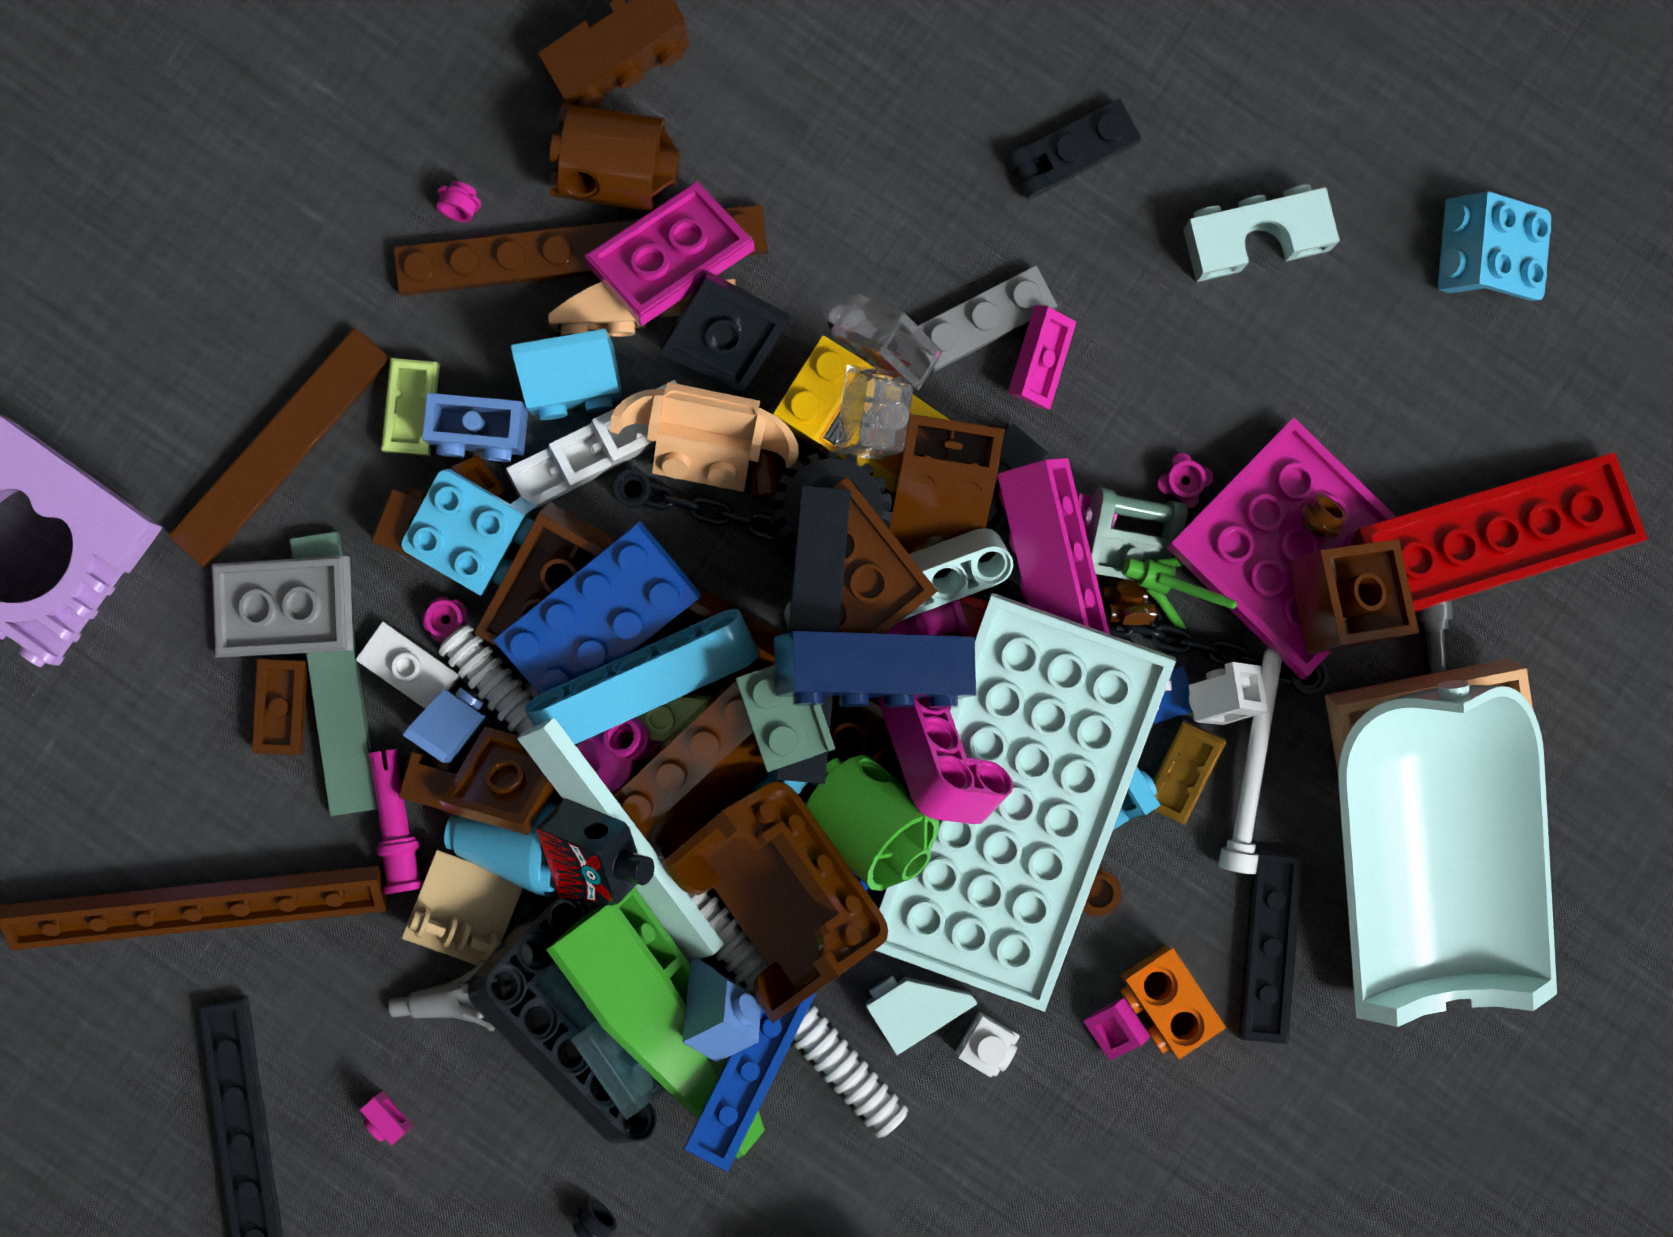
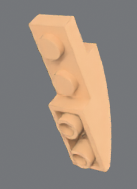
(599, 309)

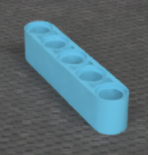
(648, 677)

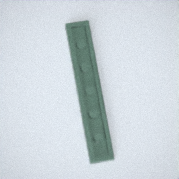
(339, 708)

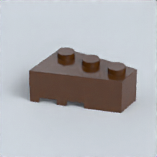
(615, 50)

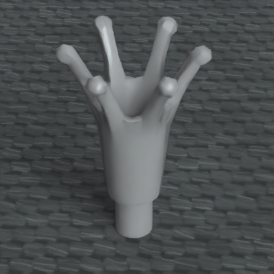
(442, 1001)

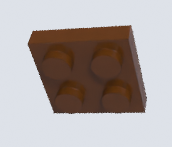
(499, 784)

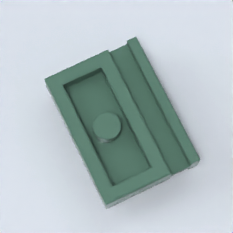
(782, 729)

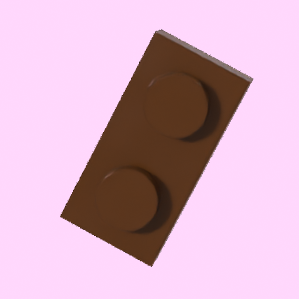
(280, 707)

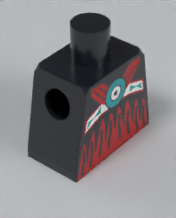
(591, 855)

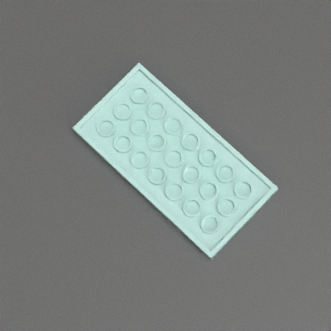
(1068, 726)

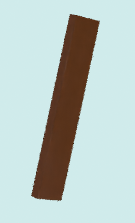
(280, 448)

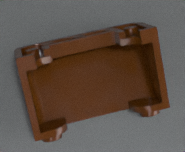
(784, 892)

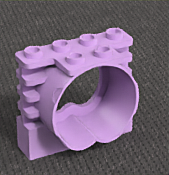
(106, 542)

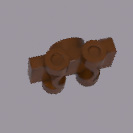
(1126, 602)

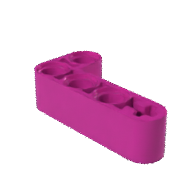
(937, 770)

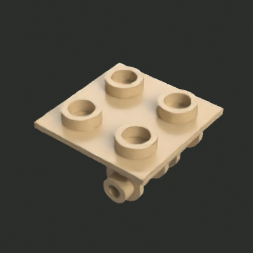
(461, 909)

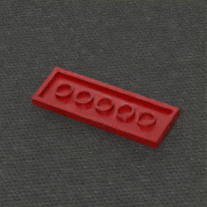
(1513, 531)

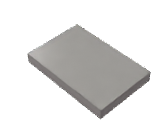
(282, 607)

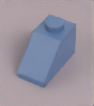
(448, 725)
(719, 1013)

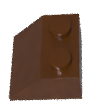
(1353, 596)

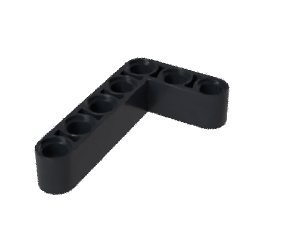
(551, 1024)

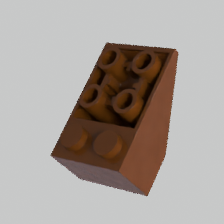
(943, 480)

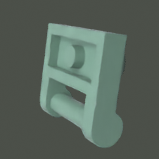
(1113, 546)

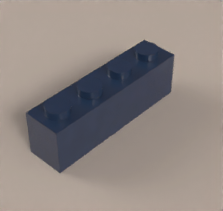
(875, 667)

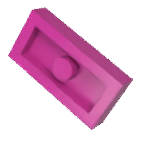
(1042, 357)

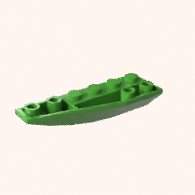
(638, 993)

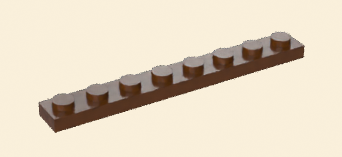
(524, 255)
(193, 908)

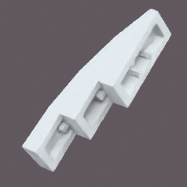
(577, 459)

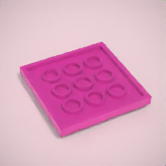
(1256, 527)

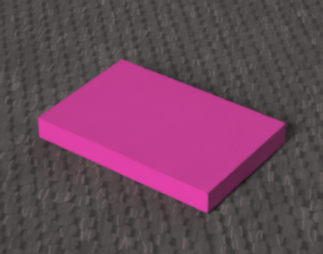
(669, 252)

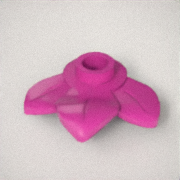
(608, 756)

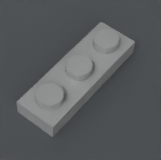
(988, 316)

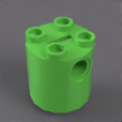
(872, 822)

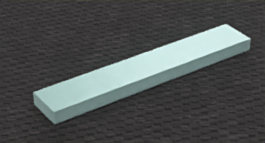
(578, 782)

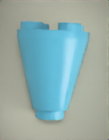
(503, 851)

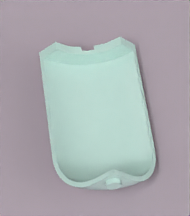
(1447, 854)

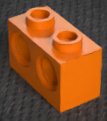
(1180, 995)

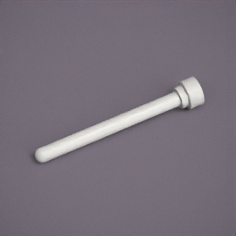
(1239, 852)

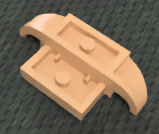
(705, 433)

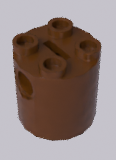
(612, 157)

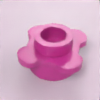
(1184, 467)

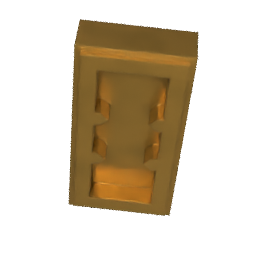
(1186, 770)

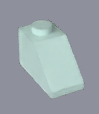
(914, 1009)

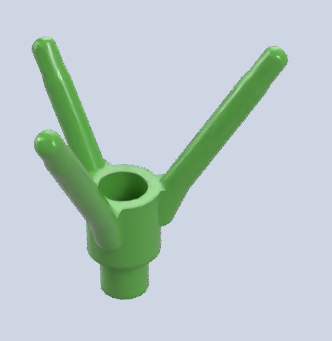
(1159, 578)

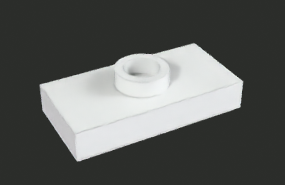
(406, 665)

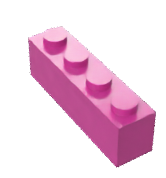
(1052, 542)

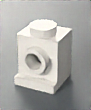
(1229, 694)
(988, 1045)

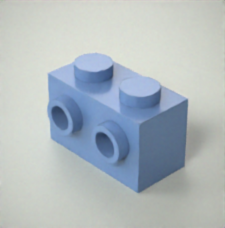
(475, 424)

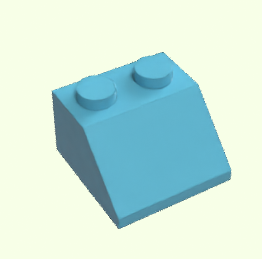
(568, 374)

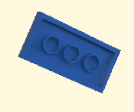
(599, 612)

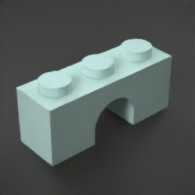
(1298, 220)

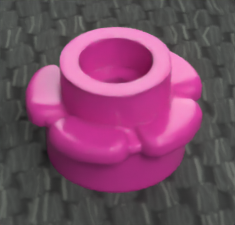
(458, 201)
(437, 609)

